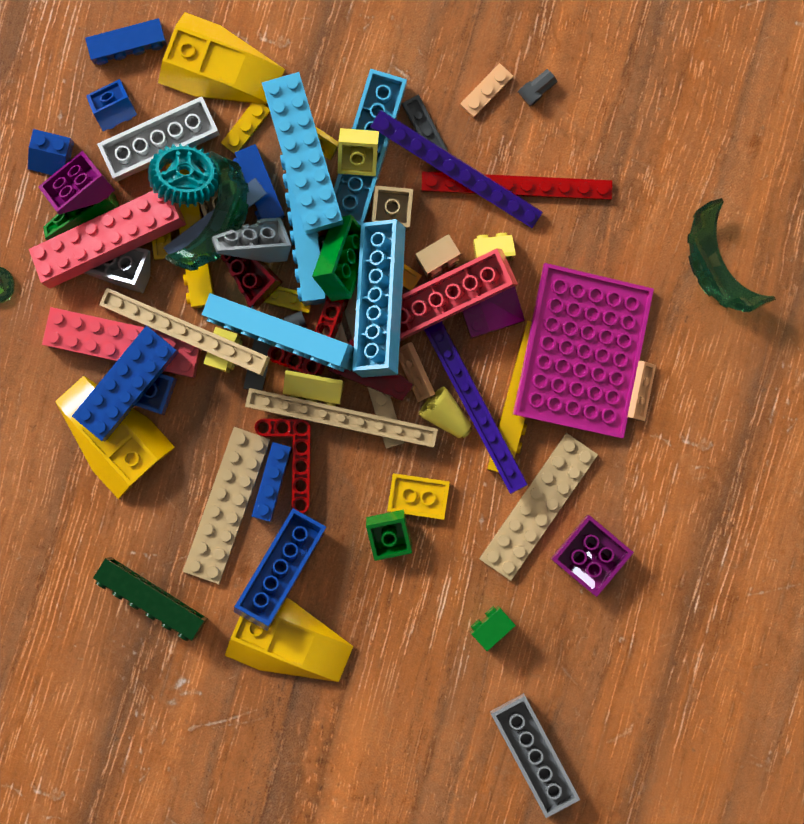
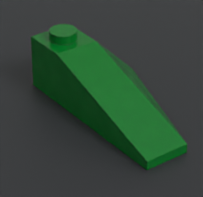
(72, 219)

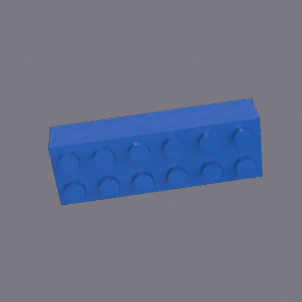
(125, 384)
(279, 569)

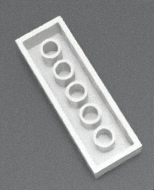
(135, 147)

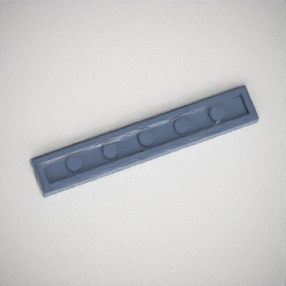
(255, 193)

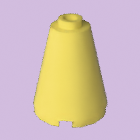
(446, 414)

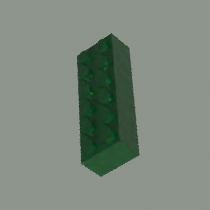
(150, 598)

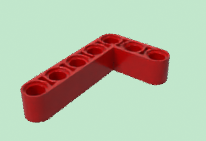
(324, 321)
(297, 457)

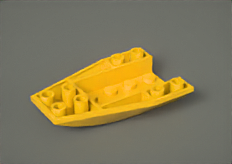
(215, 63)
(128, 450)
(291, 646)

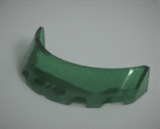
(228, 215)
(710, 268)

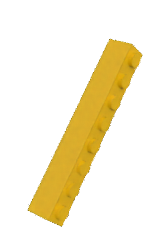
(198, 280)
(511, 425)

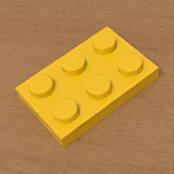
(418, 496)

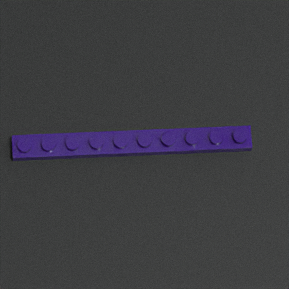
(456, 169)
(476, 407)

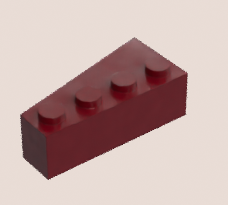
(254, 279)
(391, 385)

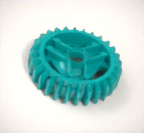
(179, 187)

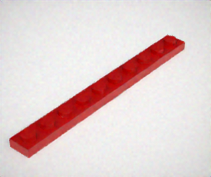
(526, 186)

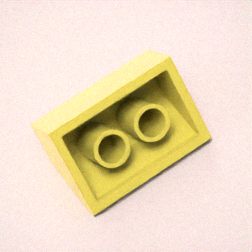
(313, 388)

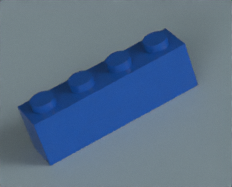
(126, 41)
(253, 167)
(271, 482)

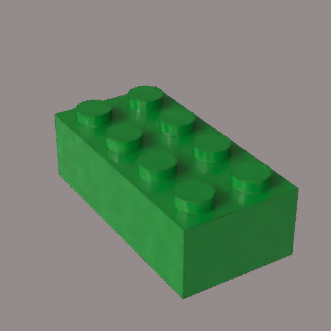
(339, 260)

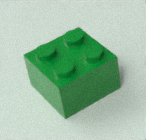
(389, 535)
(492, 627)

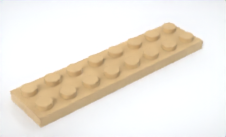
(226, 505)
(538, 506)

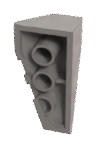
(261, 241)
(126, 271)

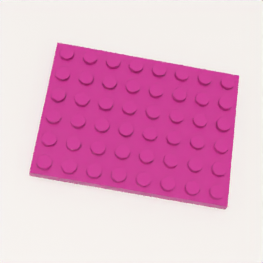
(583, 351)

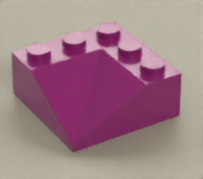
(76, 185)
(493, 314)
(592, 555)

